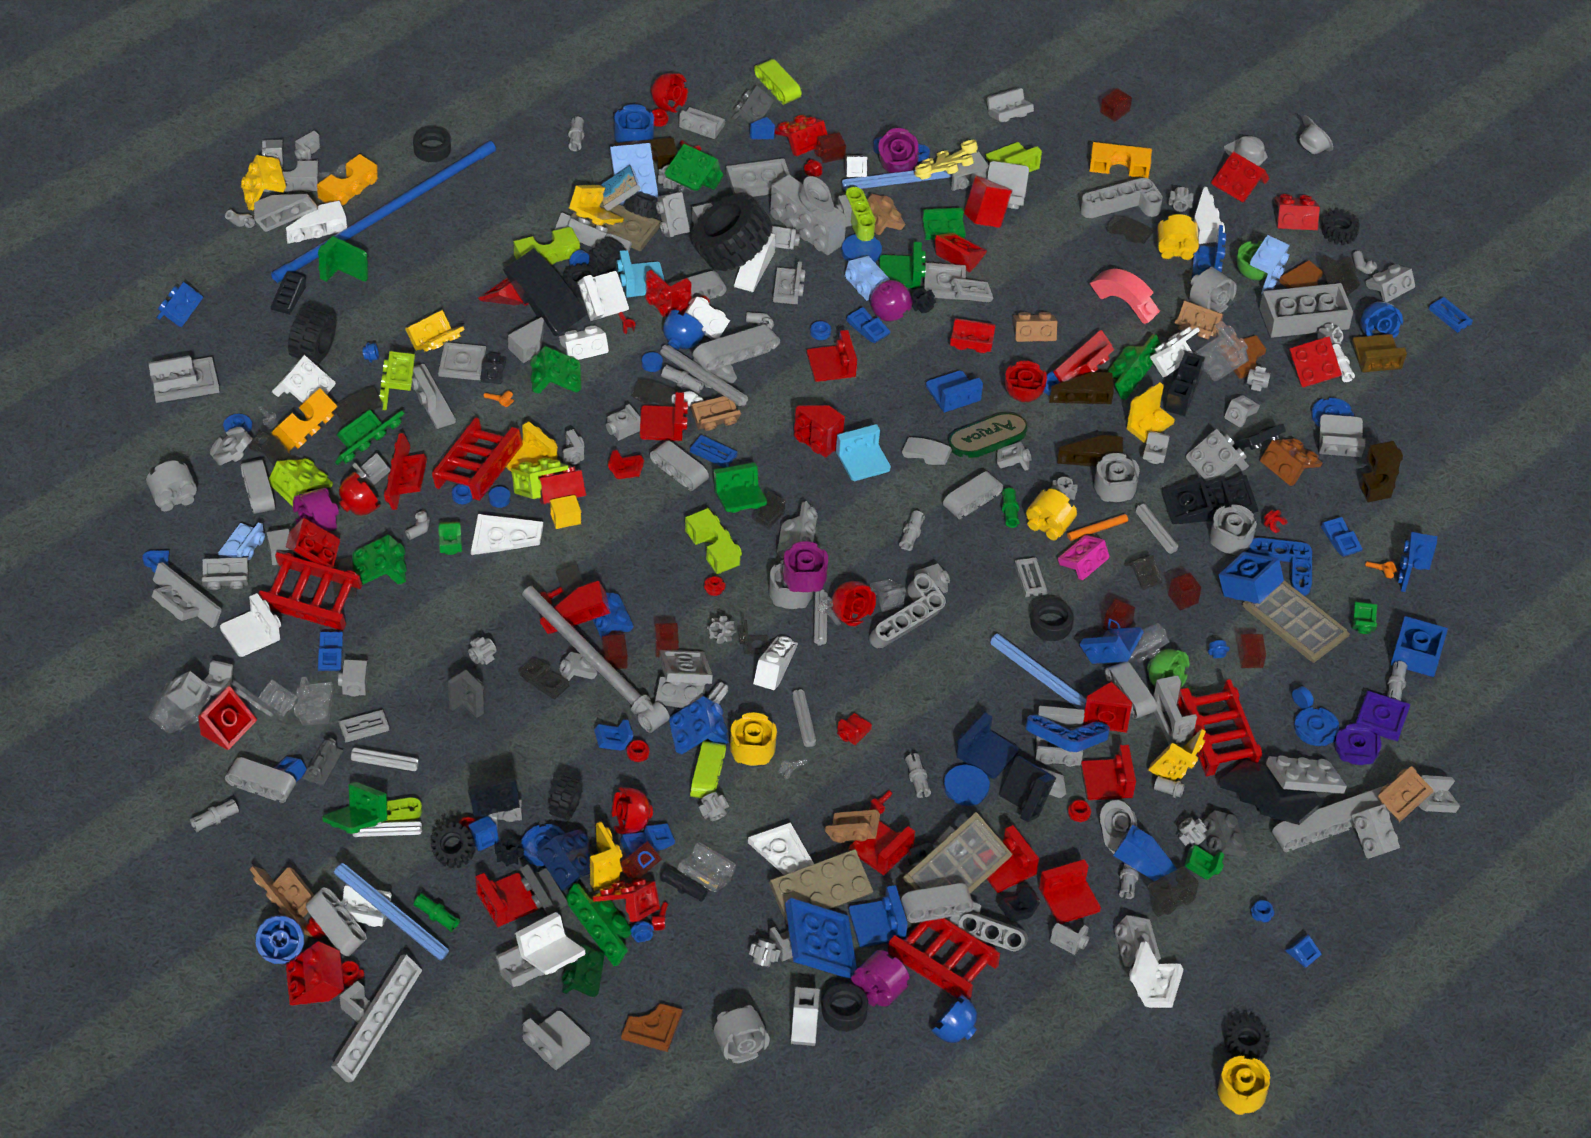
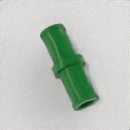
(1010, 507)
(436, 912)

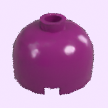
(890, 300)

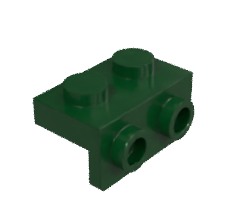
(584, 973)

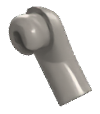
(760, 319)

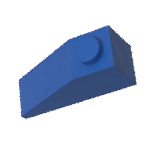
(1144, 854)

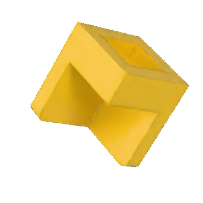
(565, 511)

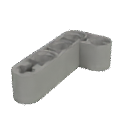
(1121, 197)
(905, 617)

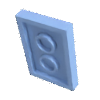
(641, 160)

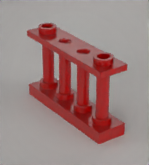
(486, 472)
(312, 611)
(1208, 759)
(941, 973)

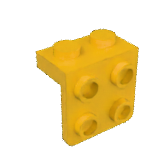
(261, 175)
(432, 332)
(535, 446)
(606, 865)

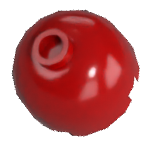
(669, 87)
(1025, 381)
(357, 496)
(853, 598)
(633, 808)

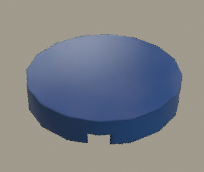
(854, 248)
(1336, 407)
(1314, 732)
(966, 785)
(536, 839)

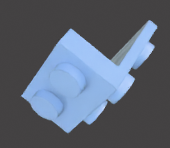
(1270, 259)

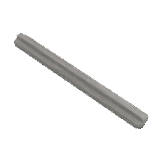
(703, 375)

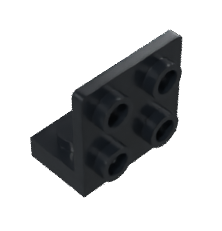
(1027, 788)
(494, 797)

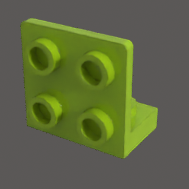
(1017, 155)
(398, 376)
(526, 476)
(296, 477)

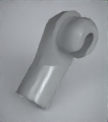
(240, 219)
(1360, 264)
(420, 527)

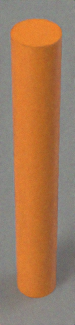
(1097, 527)

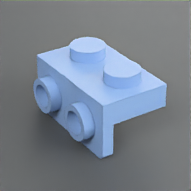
(864, 275)

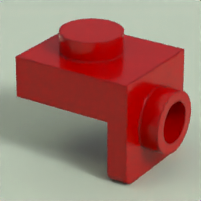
(625, 467)

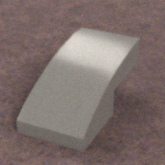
(932, 451)

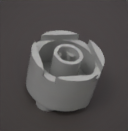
(1212, 290)
(1116, 478)
(171, 485)
(1233, 529)
(782, 595)
(741, 1034)

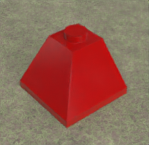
(502, 293)

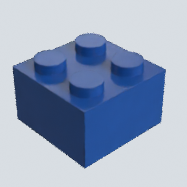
(1251, 577)
(1420, 646)

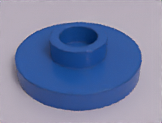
(238, 420)

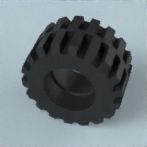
(312, 335)

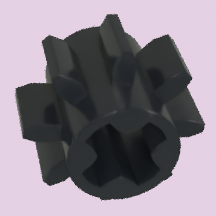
(923, 300)
(509, 851)

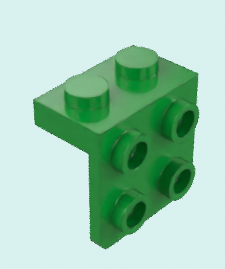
(692, 167)
(342, 256)
(905, 268)
(556, 368)
(739, 487)
(380, 558)
(365, 809)

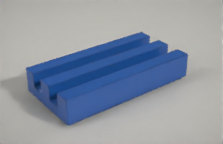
(1448, 315)
(712, 454)

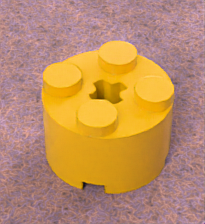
(1178, 237)
(1051, 513)
(753, 739)
(1243, 1085)

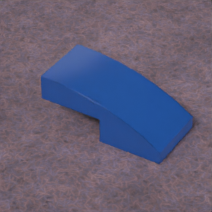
(870, 328)
(1340, 537)
(330, 651)
(657, 835)

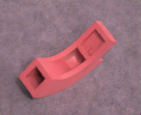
(1129, 288)

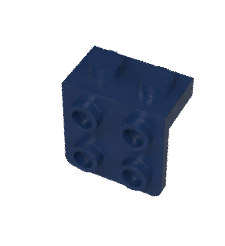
(984, 748)
(567, 857)

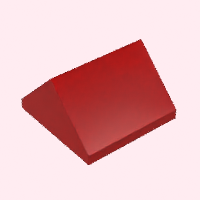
(987, 202)
(958, 250)
(1109, 707)
(225, 719)

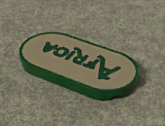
(988, 435)

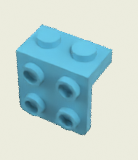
(634, 275)
(861, 453)

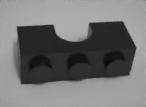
(1185, 383)

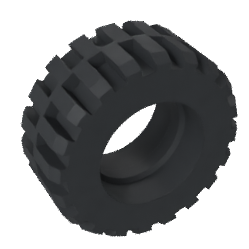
(731, 232)

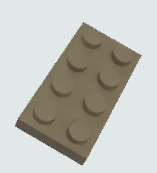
(633, 228)
(824, 883)

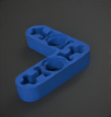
(1295, 558)
(1068, 740)

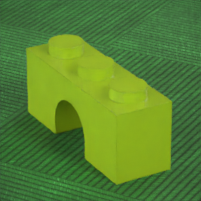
(562, 247)
(706, 528)

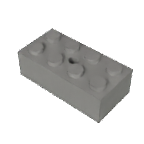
(819, 228)
(1305, 309)

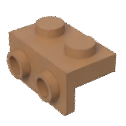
(885, 213)
(1197, 316)
(1035, 327)
(715, 412)
(1404, 793)
(854, 826)

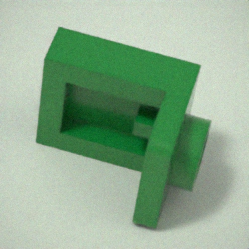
(450, 537)
(1364, 617)
(1204, 863)

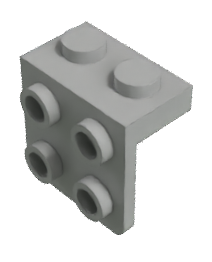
(1012, 177)
(1341, 436)
(1216, 456)
(555, 1039)

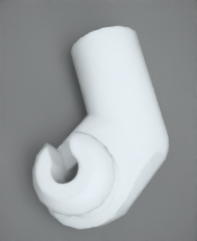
(689, 396)

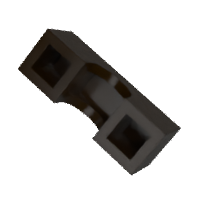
(662, 150)
(1385, 463)

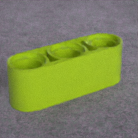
(778, 80)
(861, 215)
(708, 769)

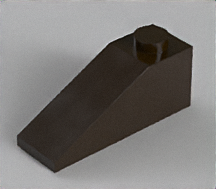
(1085, 389)
(1090, 451)

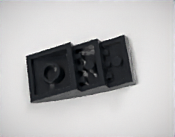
(544, 291)
(1199, 500)
(1260, 788)

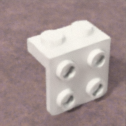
(1169, 354)
(252, 629)
(1154, 981)

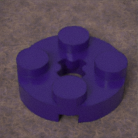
(1357, 755)

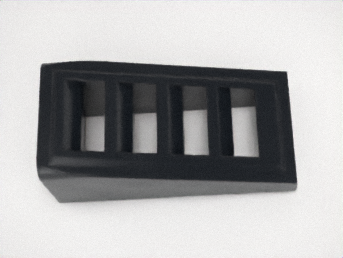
(290, 281)

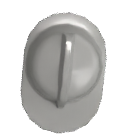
(1314, 138)
(1249, 148)
(816, 195)
(1116, 817)

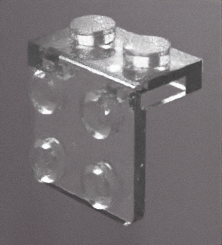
(1223, 353)
(272, 701)
(171, 717)

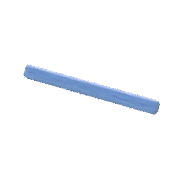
(889, 179)
(1039, 671)
(391, 911)

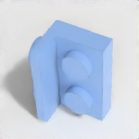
(243, 542)

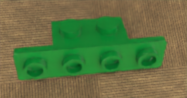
(1132, 366)
(362, 431)
(601, 922)

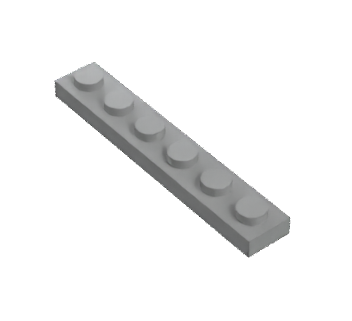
(376, 1018)

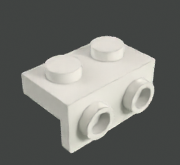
(712, 319)
(585, 343)
(361, 909)

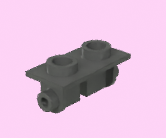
(323, 762)

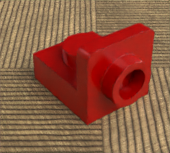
(853, 729)

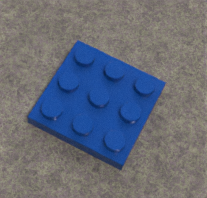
(820, 938)

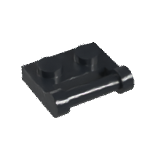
(1255, 441)

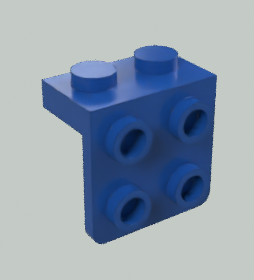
(955, 390)
(1114, 646)
(696, 724)

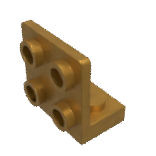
(1378, 353)

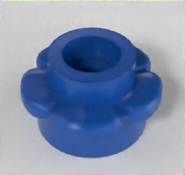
(371, 352)
(1218, 649)
(1262, 906)
(642, 931)

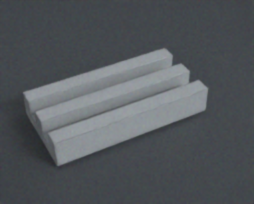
(973, 290)
(1033, 590)
(364, 729)

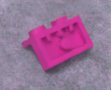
(1085, 556)

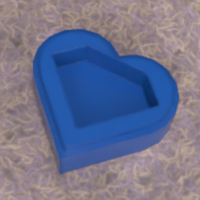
(152, 558)

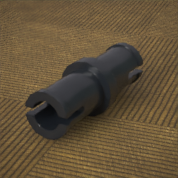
(684, 884)

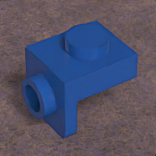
(614, 737)

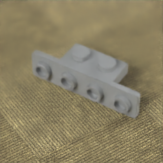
(587, 233)
(431, 397)
(798, 529)
(183, 598)

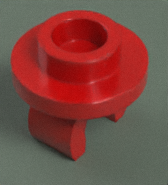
(1272, 518)

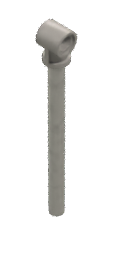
(649, 715)

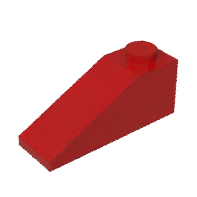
(581, 606)

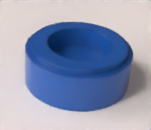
(579, 257)
(820, 330)
(652, 362)
(461, 494)
(499, 497)
(1302, 697)

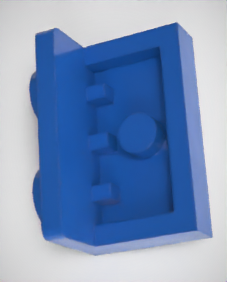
(180, 305)
(617, 619)

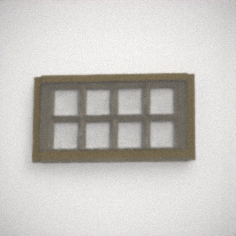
(1298, 621)
(963, 857)

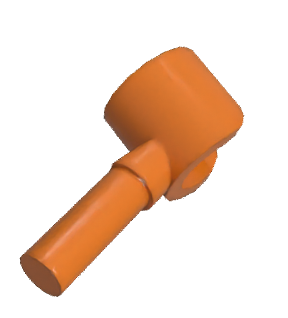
(503, 399)
(1388, 568)

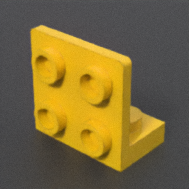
(587, 202)
(1147, 415)
(1175, 760)

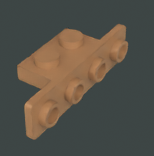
(287, 892)

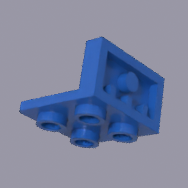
(1210, 256)
(1418, 554)
(879, 921)

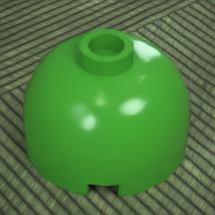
(1244, 257)
(1168, 664)

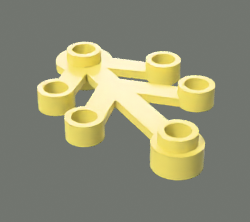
(947, 162)

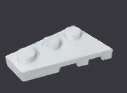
(504, 533)
(782, 848)

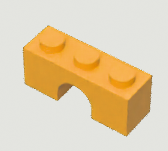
(1134, 158)
(359, 175)
(316, 409)

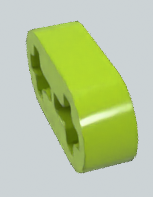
(400, 811)

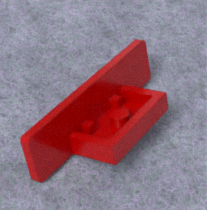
(1086, 358)
(405, 473)

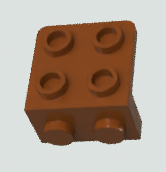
(1289, 459)

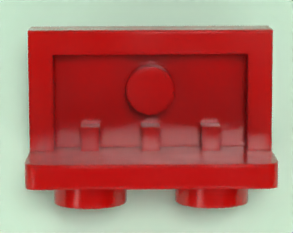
(972, 335)

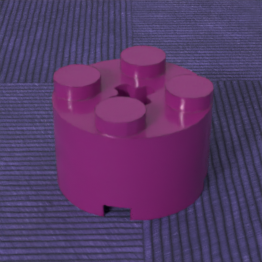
(896, 140)
(316, 508)
(805, 567)
(881, 978)

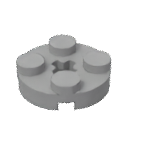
(231, 446)

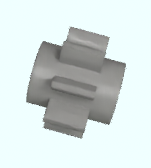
(667, 183)
(1181, 199)
(1334, 332)
(1258, 378)
(1065, 486)
(721, 629)
(482, 650)
(713, 806)
(1192, 832)
(764, 952)

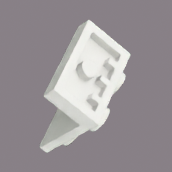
(603, 295)
(304, 380)
(547, 946)

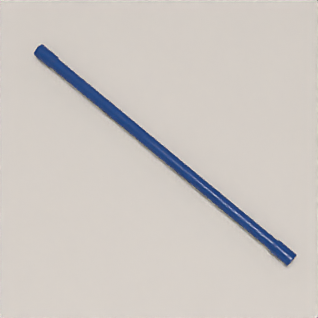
(480, 153)

